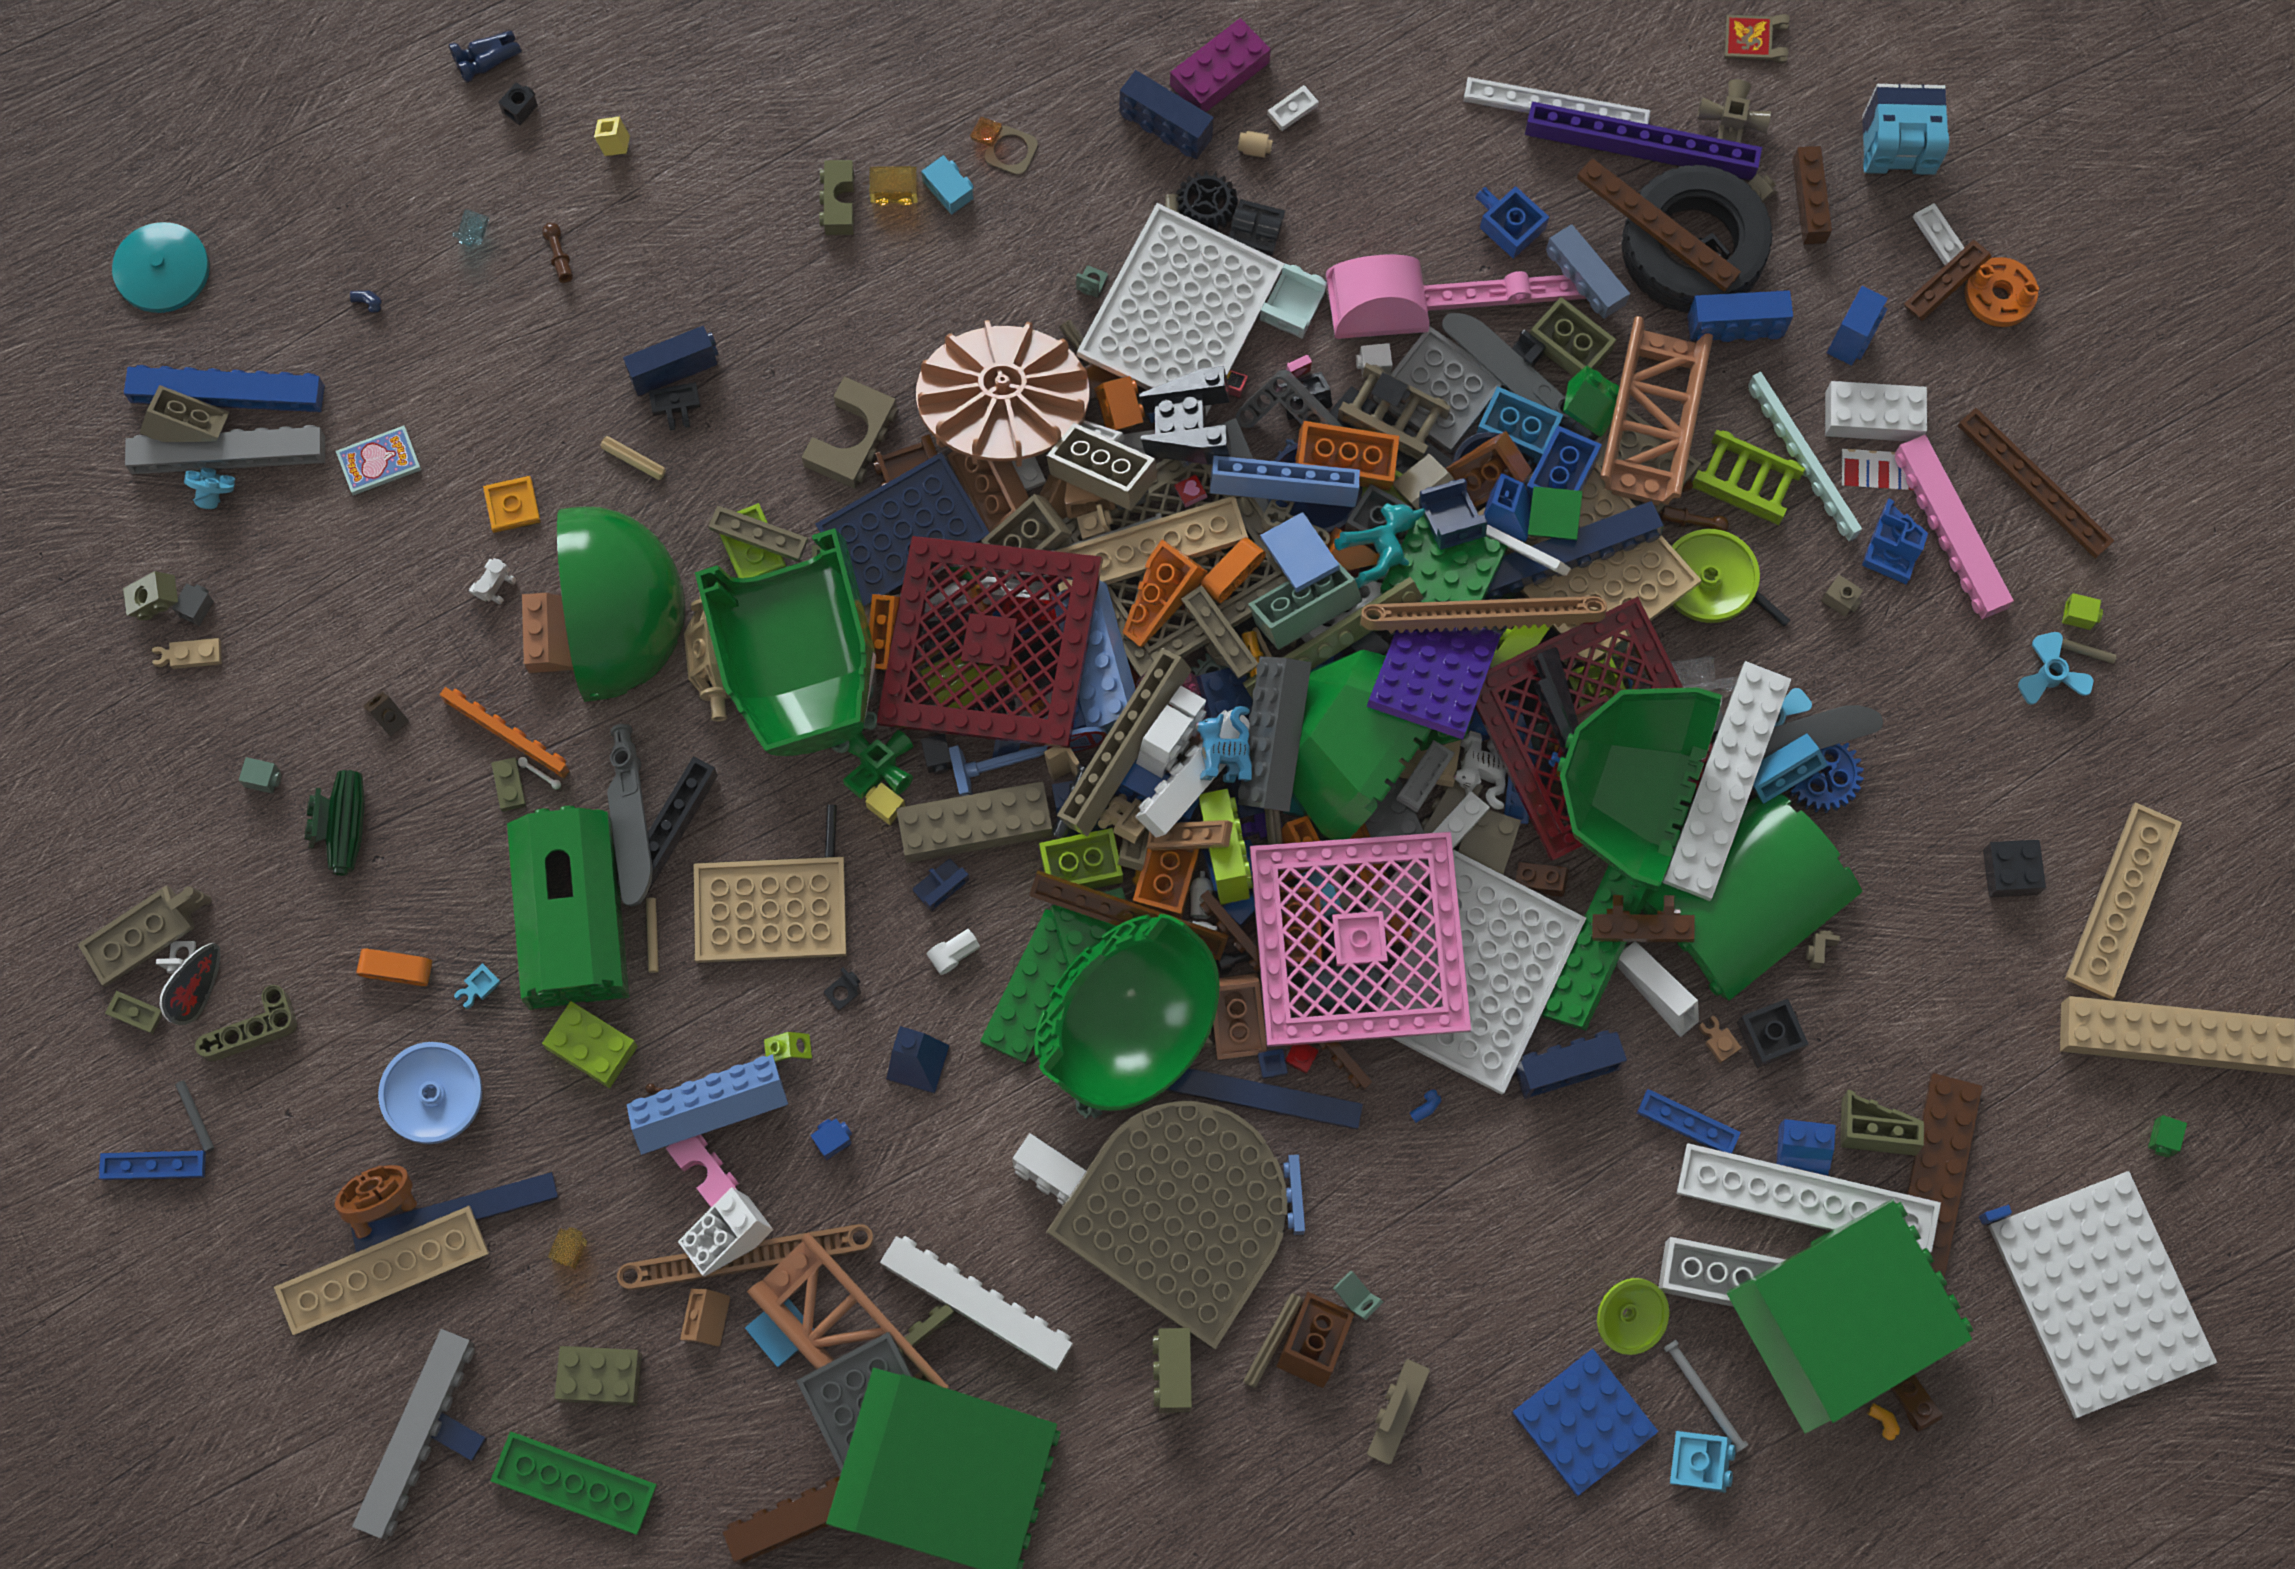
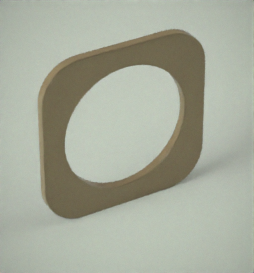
(1019, 168)

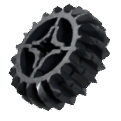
(1207, 189)

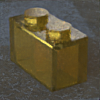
(893, 185)

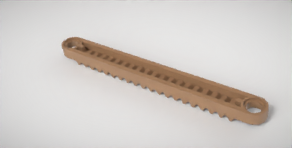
(1483, 613)
(767, 1254)

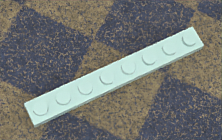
(1798, 448)

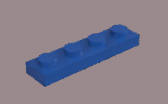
(1688, 1122)
(152, 1165)

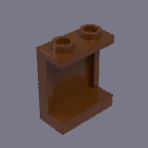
(903, 460)

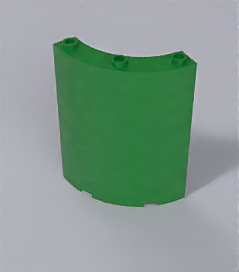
(1769, 898)

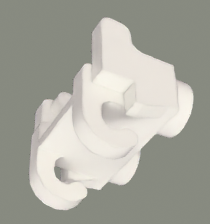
(491, 581)

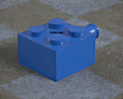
(1512, 220)

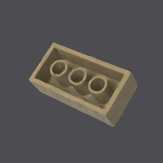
(1102, 466)

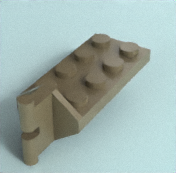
(141, 932)

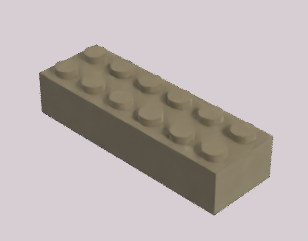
(974, 822)

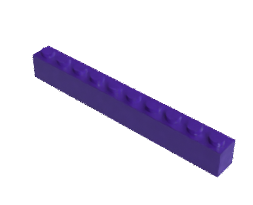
(1641, 140)

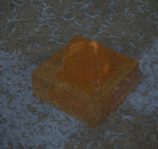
(986, 131)

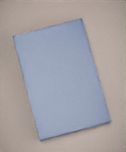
(1300, 552)

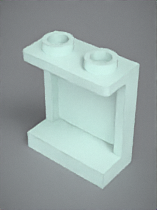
(1294, 300)

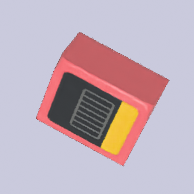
(1236, 383)

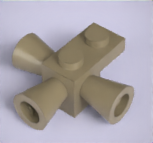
(1734, 112)

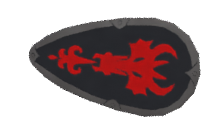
(190, 986)

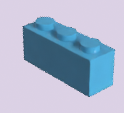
(1788, 768)

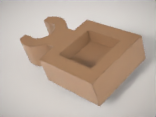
(1722, 1042)

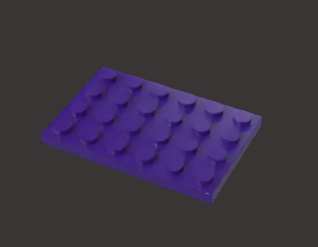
(1435, 677)

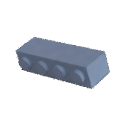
(1587, 271)

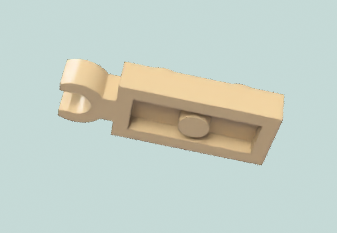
(190, 654)

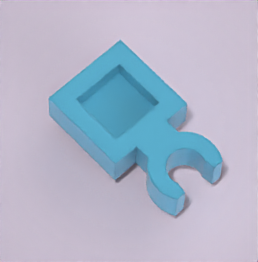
(479, 984)

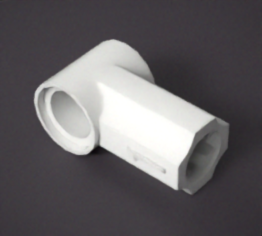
(947, 955)

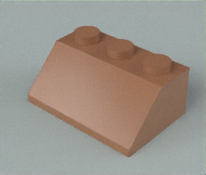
(544, 634)

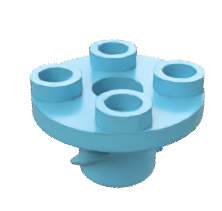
(208, 486)

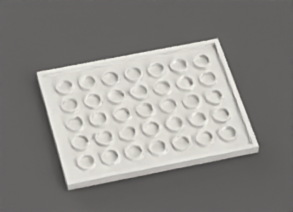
(1179, 302)
(1512, 961)
(2102, 1294)

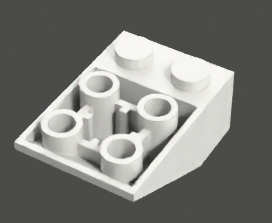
(725, 1232)

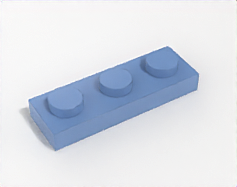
(1294, 1195)

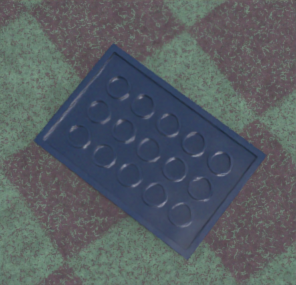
(882, 523)

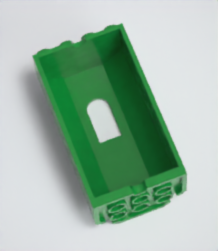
(573, 943)

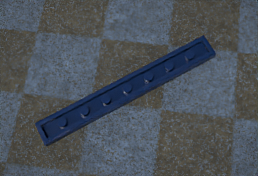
(1268, 1098)
(483, 1205)

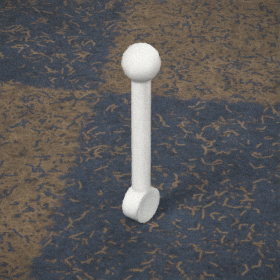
(523, 762)

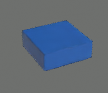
(1995, 1215)

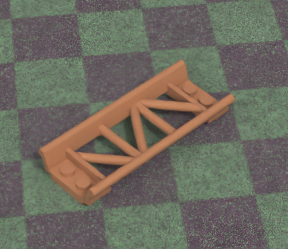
(1627, 476)
(803, 1267)

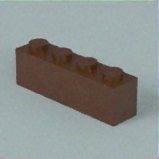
(1812, 195)

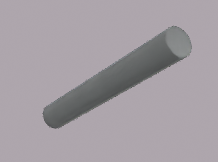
(194, 1116)

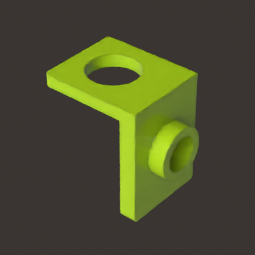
(785, 1047)

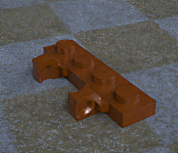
(1623, 927)

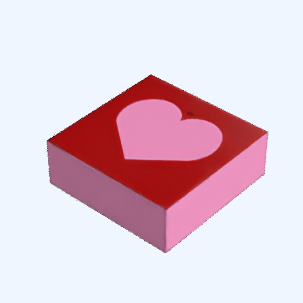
(1300, 366)
(1190, 491)

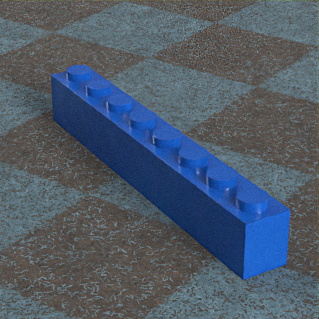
(229, 389)

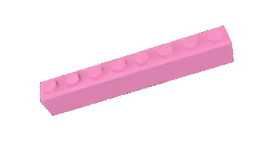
(1953, 527)

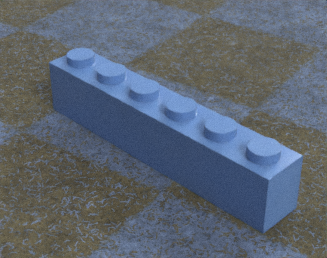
(1284, 481)

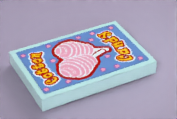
(378, 460)

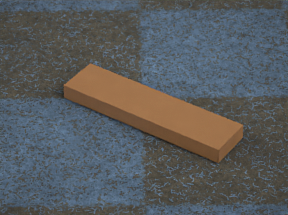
(1193, 836)

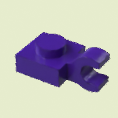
(1256, 827)

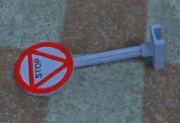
(1081, 740)

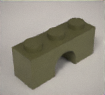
(837, 179)

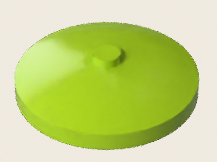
(1727, 575)

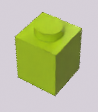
(2082, 611)

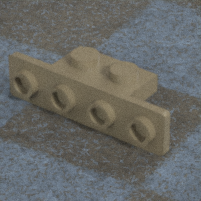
(1398, 1411)

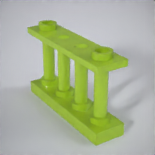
(1731, 493)

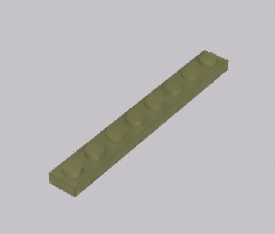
(1346, 631)

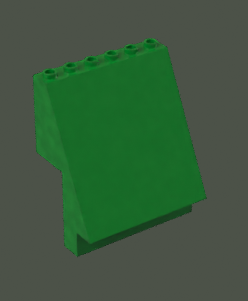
(1850, 1315)
(943, 1473)

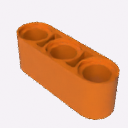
(1233, 570)
(394, 967)

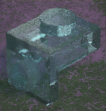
(471, 228)

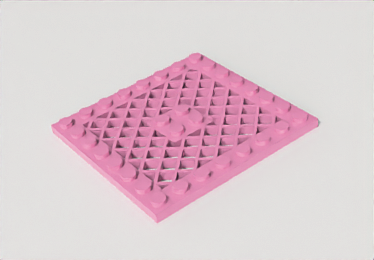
(1359, 939)

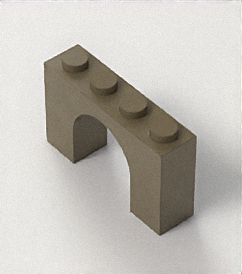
(850, 464)

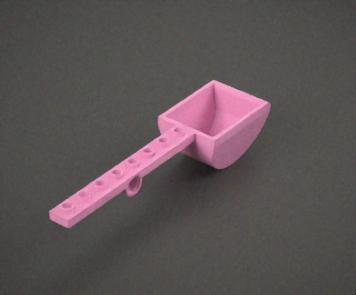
(1389, 298)

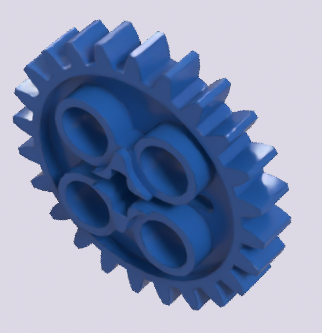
(1844, 767)

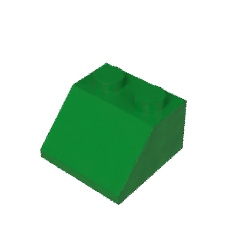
(1591, 400)

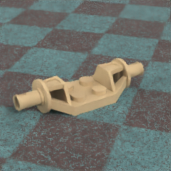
(703, 664)

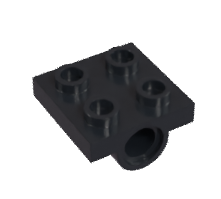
(1257, 226)

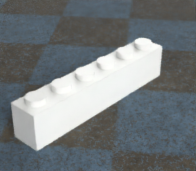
(1182, 787)

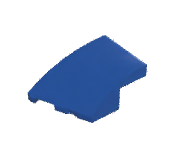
(1895, 544)

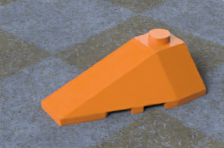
(1166, 581)

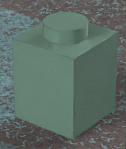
(260, 775)

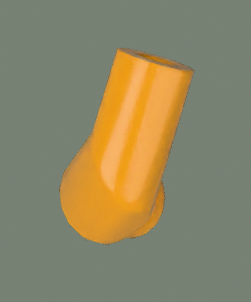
(1888, 1420)

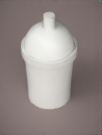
(1197, 888)

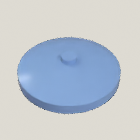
(430, 1093)

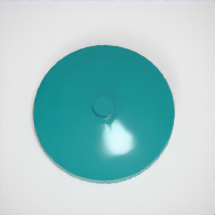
(160, 267)

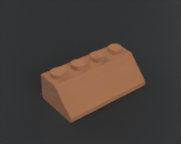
(990, 486)

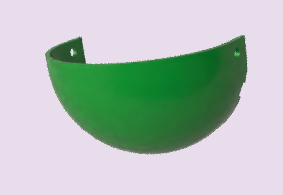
(617, 600)
(1129, 1014)

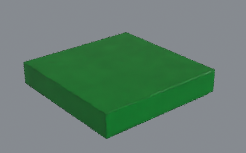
(1555, 513)

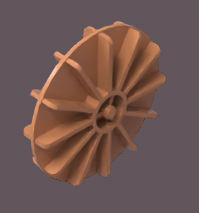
(1002, 393)

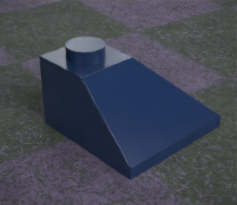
(917, 1060)

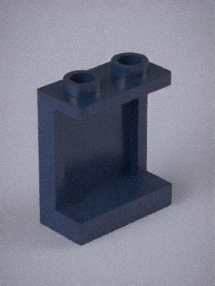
(1451, 514)

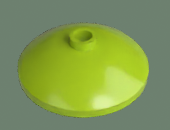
(1643, 1322)

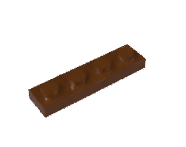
(1947, 280)

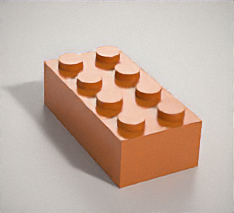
(1352, 449)

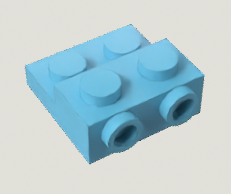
(1702, 1461)

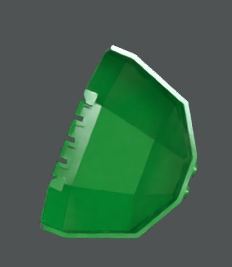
(1348, 747)
(1631, 773)

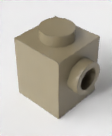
(1843, 596)

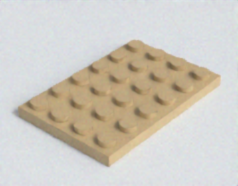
(769, 909)

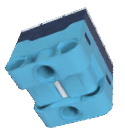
(1905, 128)

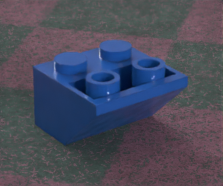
(1509, 508)

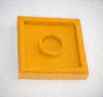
(511, 504)

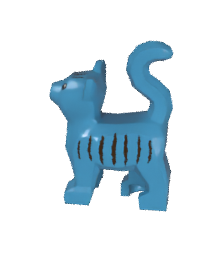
(1226, 751)

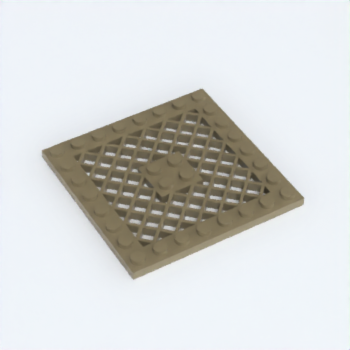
(1236, 609)

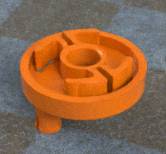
(2021, 293)

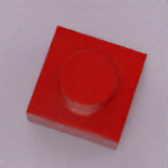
(1301, 1057)

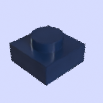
(1005, 747)
(1272, 1063)

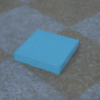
(771, 1338)

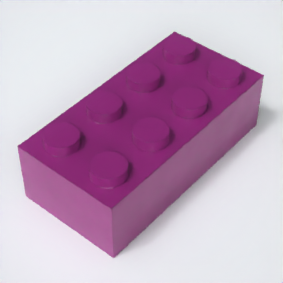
(1220, 66)

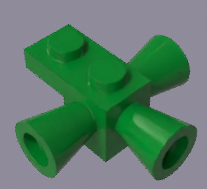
(878, 764)

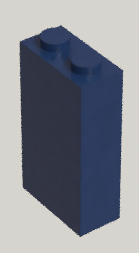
(671, 360)

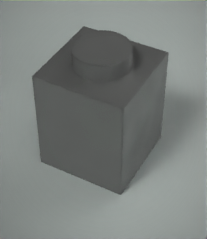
(193, 604)

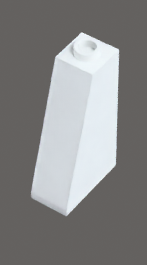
(1659, 988)

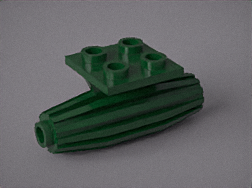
(338, 821)

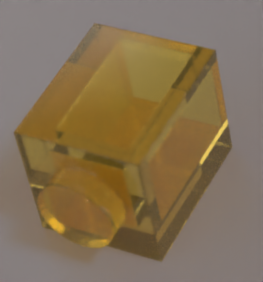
(568, 1247)

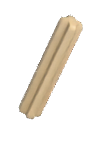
(633, 458)

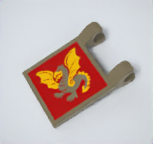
(1752, 37)

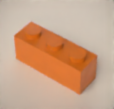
(882, 625)

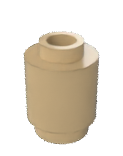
(1255, 144)

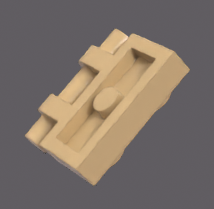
(1127, 825)

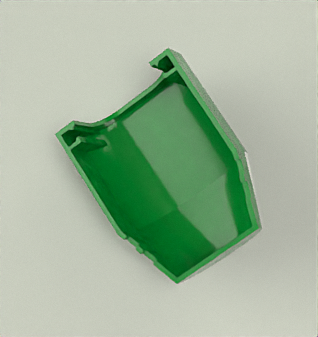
(794, 648)

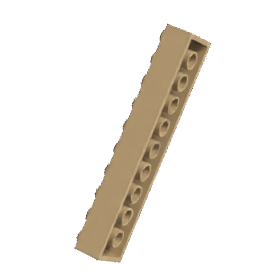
(2178, 1035)

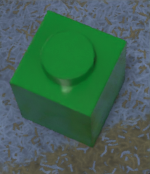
(2167, 1136)

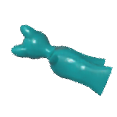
(1398, 519)

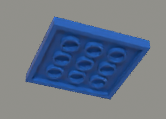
(1584, 1422)

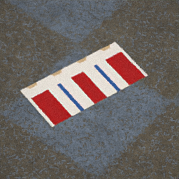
(1872, 469)

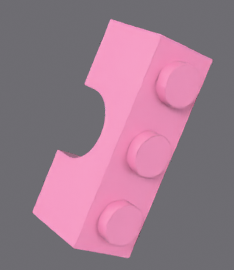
(691, 1153)

